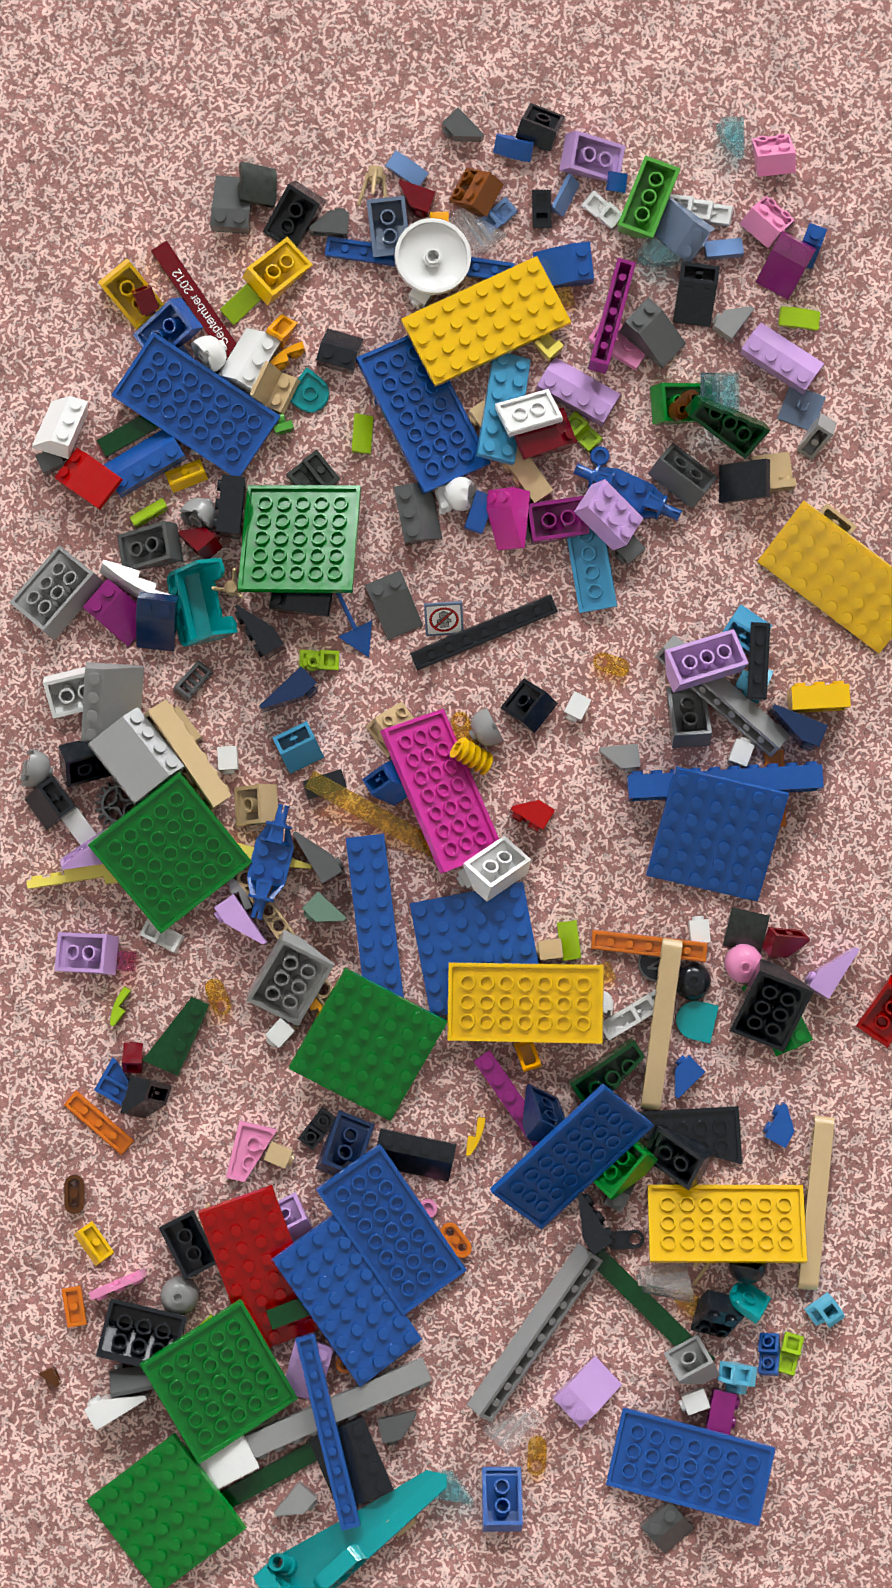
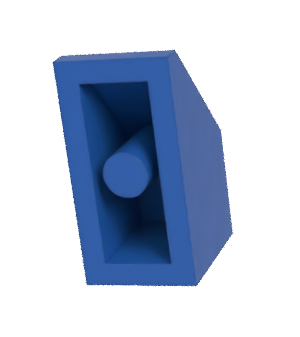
(814, 237)
(686, 1074)

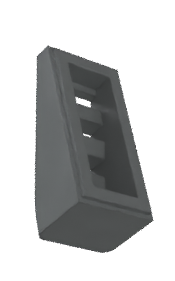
(197, 685)

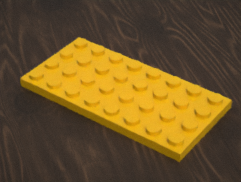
(485, 321)
(834, 574)
(525, 1002)
(726, 1224)

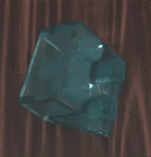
(721, 388)

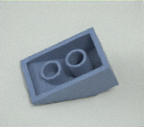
(386, 223)
(683, 231)

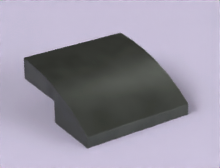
(257, 184)
(313, 471)
(746, 928)

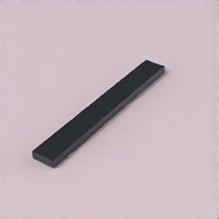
(483, 632)

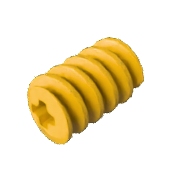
(472, 755)

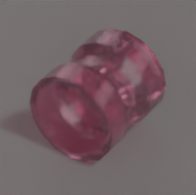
(126, 956)

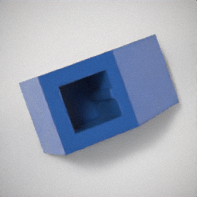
(781, 1126)

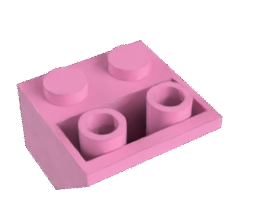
(774, 155)
(767, 221)

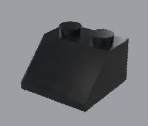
(540, 126)
(339, 351)
(529, 705)

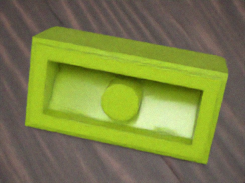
(240, 304)
(362, 434)
(149, 513)
(570, 940)

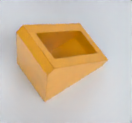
(282, 329)
(527, 1055)

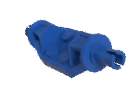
(633, 489)
(270, 861)

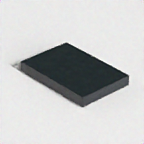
(744, 481)

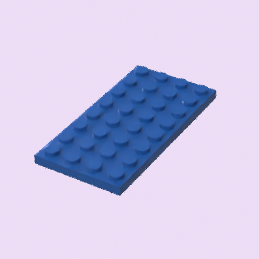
(195, 405)
(422, 418)
(571, 1156)
(391, 1229)
(346, 1300)
(691, 1466)

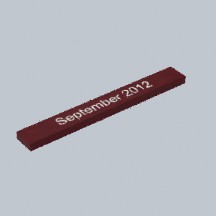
(192, 295)

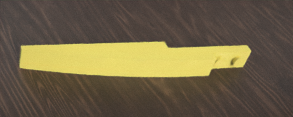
(72, 875)

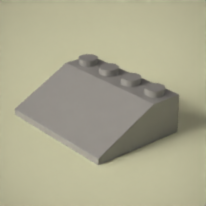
(56, 592)
(109, 695)
(136, 755)
(290, 978)

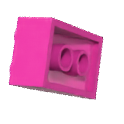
(508, 516)

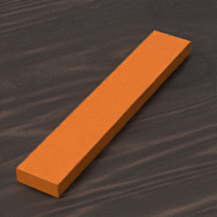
(645, 945)

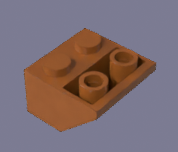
(476, 191)

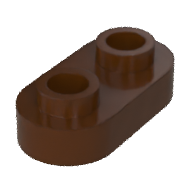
(681, 403)
(72, 1193)

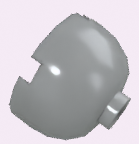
(199, 512)
(485, 729)
(36, 769)
(179, 1295)

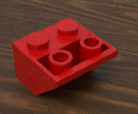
(534, 813)

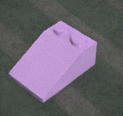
(590, 156)
(81, 856)
(234, 915)
(86, 953)
(827, 977)
(295, 1372)
(587, 1391)

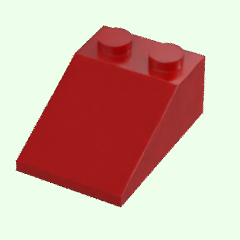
(88, 478)
(878, 1016)

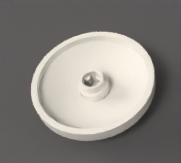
(432, 256)

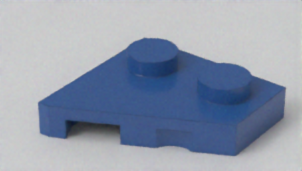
(113, 1082)

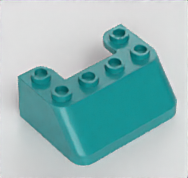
(198, 605)

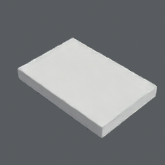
(528, 412)

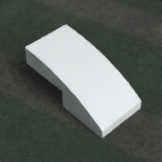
(601, 209)
(79, 826)
(168, 939)

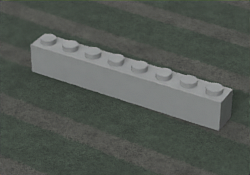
(737, 709)

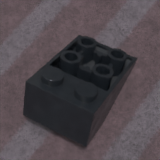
(696, 294)
(266, 638)
(593, 1229)

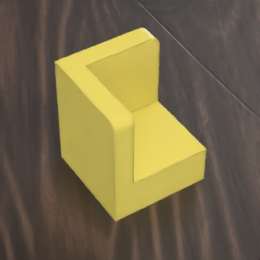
(548, 347)

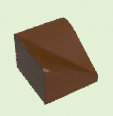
(51, 1377)

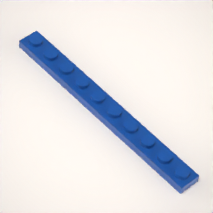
(362, 252)
(328, 1431)

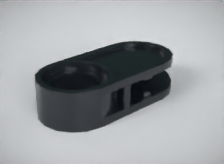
(623, 1239)

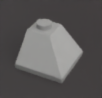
(692, 1362)

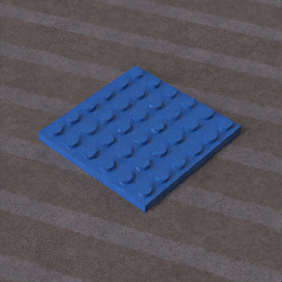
(717, 833)
(470, 931)

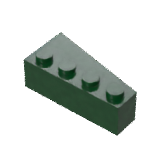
(730, 426)
(178, 1039)
(608, 1070)

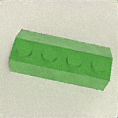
(648, 198)

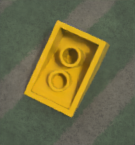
(276, 270)
(118, 287)

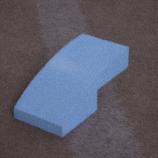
(406, 168)
(501, 213)

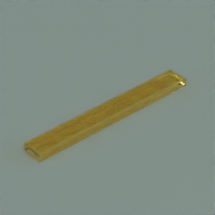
(368, 812)

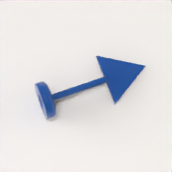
(358, 637)

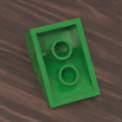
(663, 396)
(626, 1170)

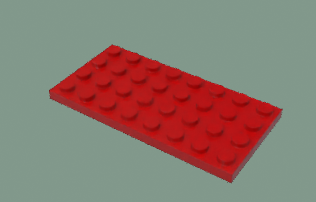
(243, 1241)

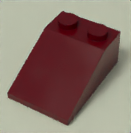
(547, 439)

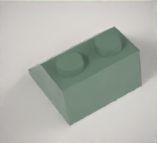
(321, 910)

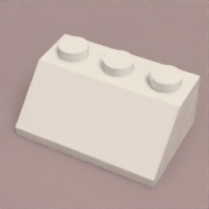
(248, 357)
(61, 426)
(65, 692)
(496, 868)

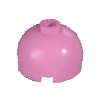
(741, 962)

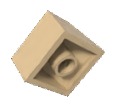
(255, 804)

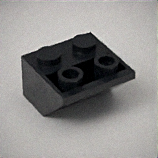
(50, 802)
(144, 1097)
(715, 1315)

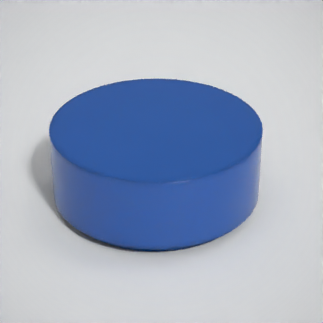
(599, 456)

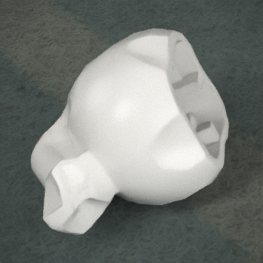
(456, 495)

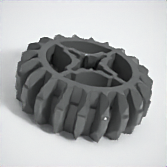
(104, 808)

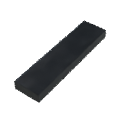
(758, 661)

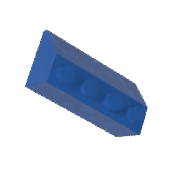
(146, 461)

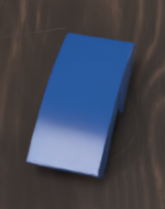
(513, 148)
(478, 513)
(769, 1354)

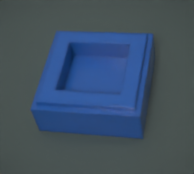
(616, 182)

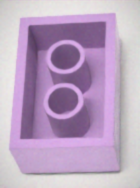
(608, 514)

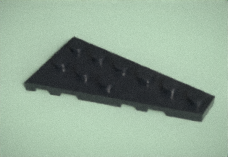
(713, 1127)

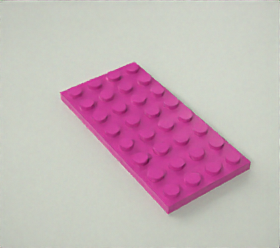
(440, 789)

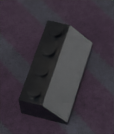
(418, 1154)

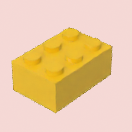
(819, 697)

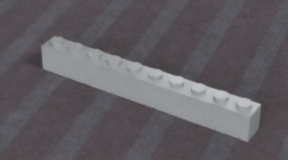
(534, 1333)
(345, 1405)

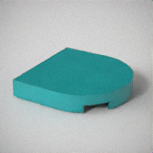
(311, 392)
(697, 1020)
(749, 1300)

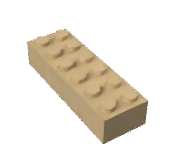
(196, 769)

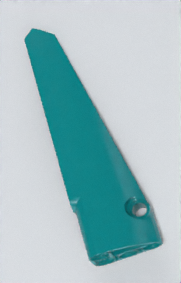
(336, 1554)

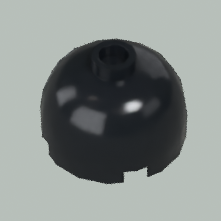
(693, 981)
(747, 1272)

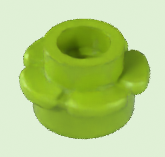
(307, 662)

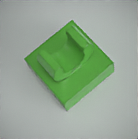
(283, 427)

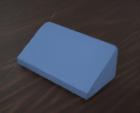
(565, 195)
(723, 249)

